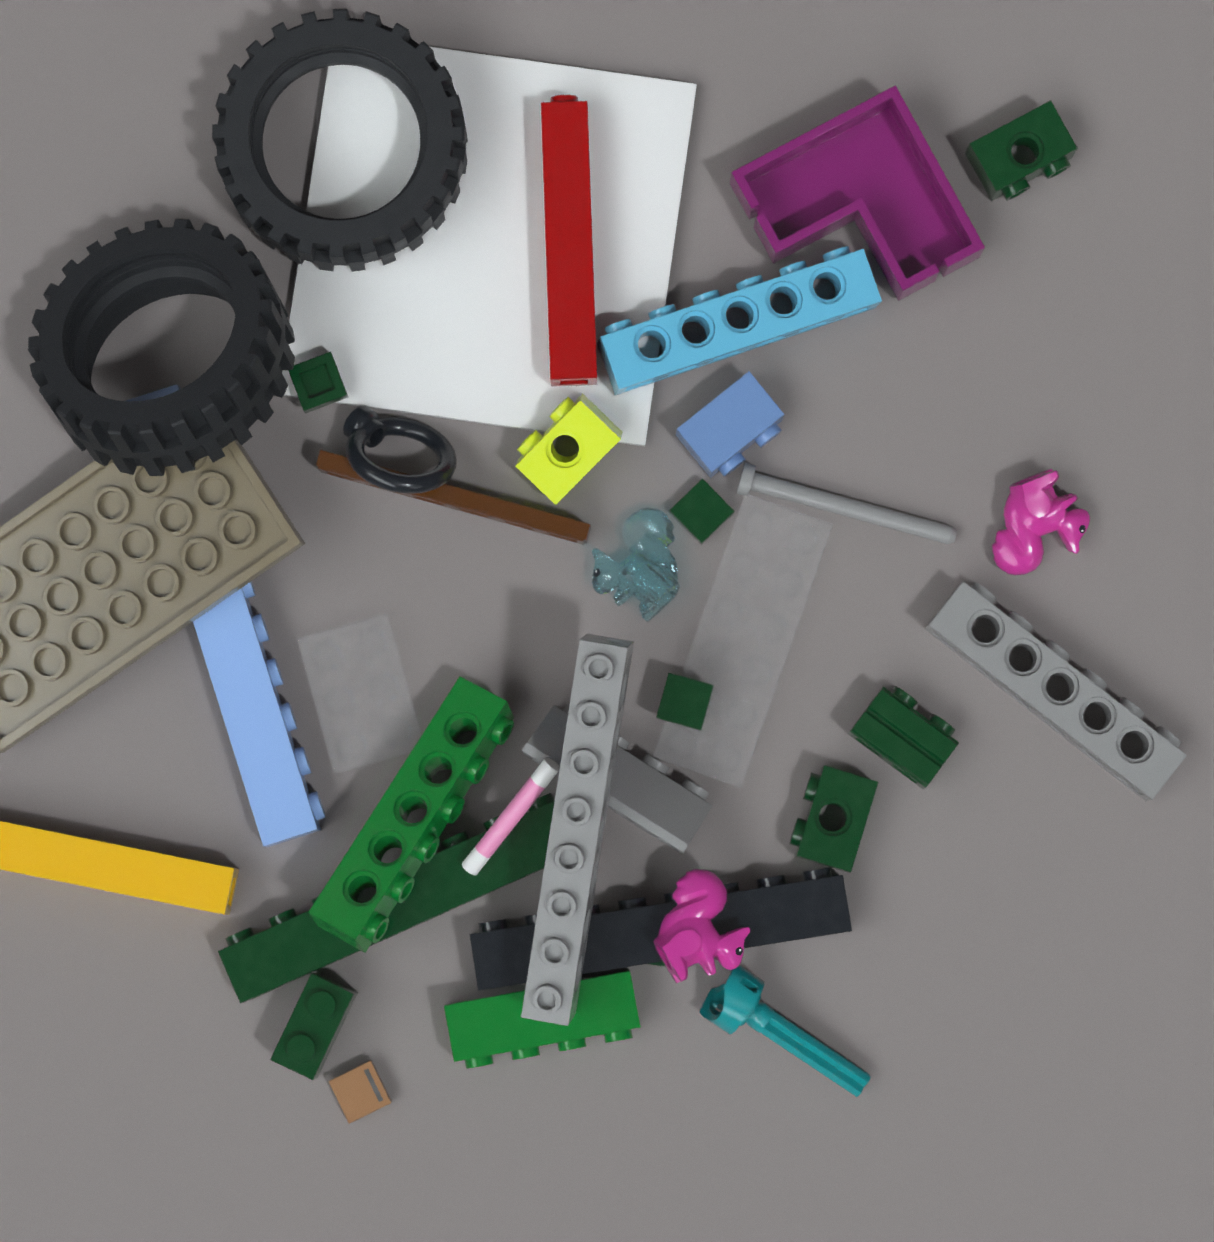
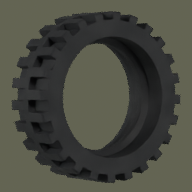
(317, 46)
(122, 280)

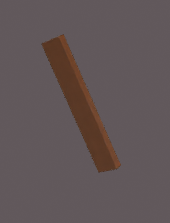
(473, 503)

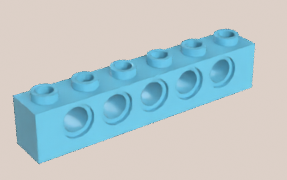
(854, 294)

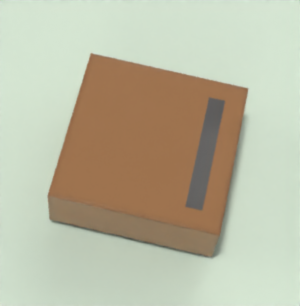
(360, 1091)

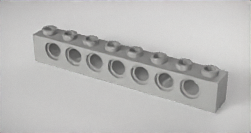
(577, 829)

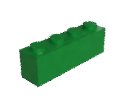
(495, 1022)

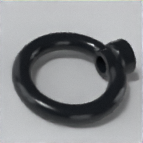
(368, 429)

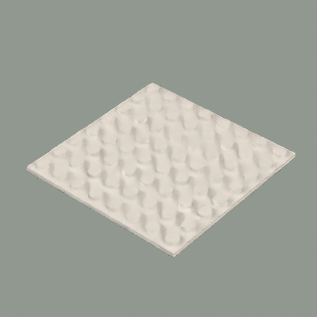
(466, 312)

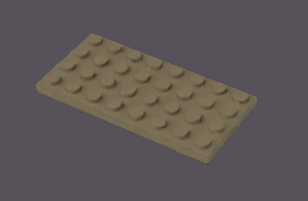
(119, 569)

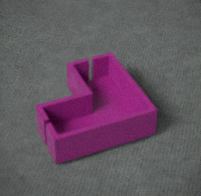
(866, 170)

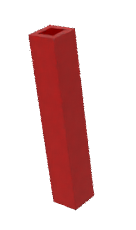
(569, 241)

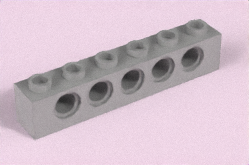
(1160, 747)

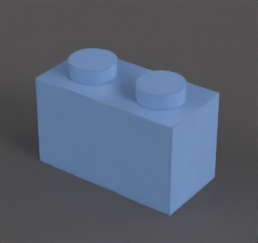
(731, 426)

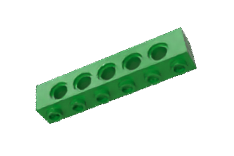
(463, 710)

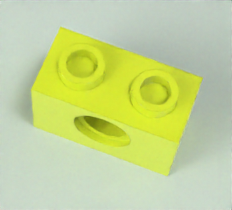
(557, 473)

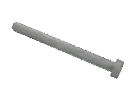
(843, 506)

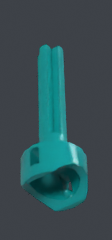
(741, 1004)

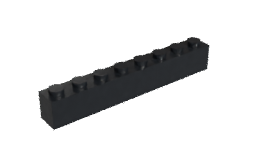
(626, 937)

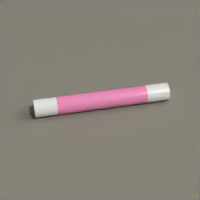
(510, 816)

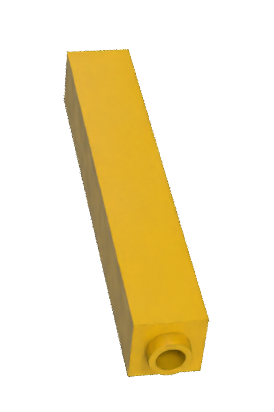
(117, 868)

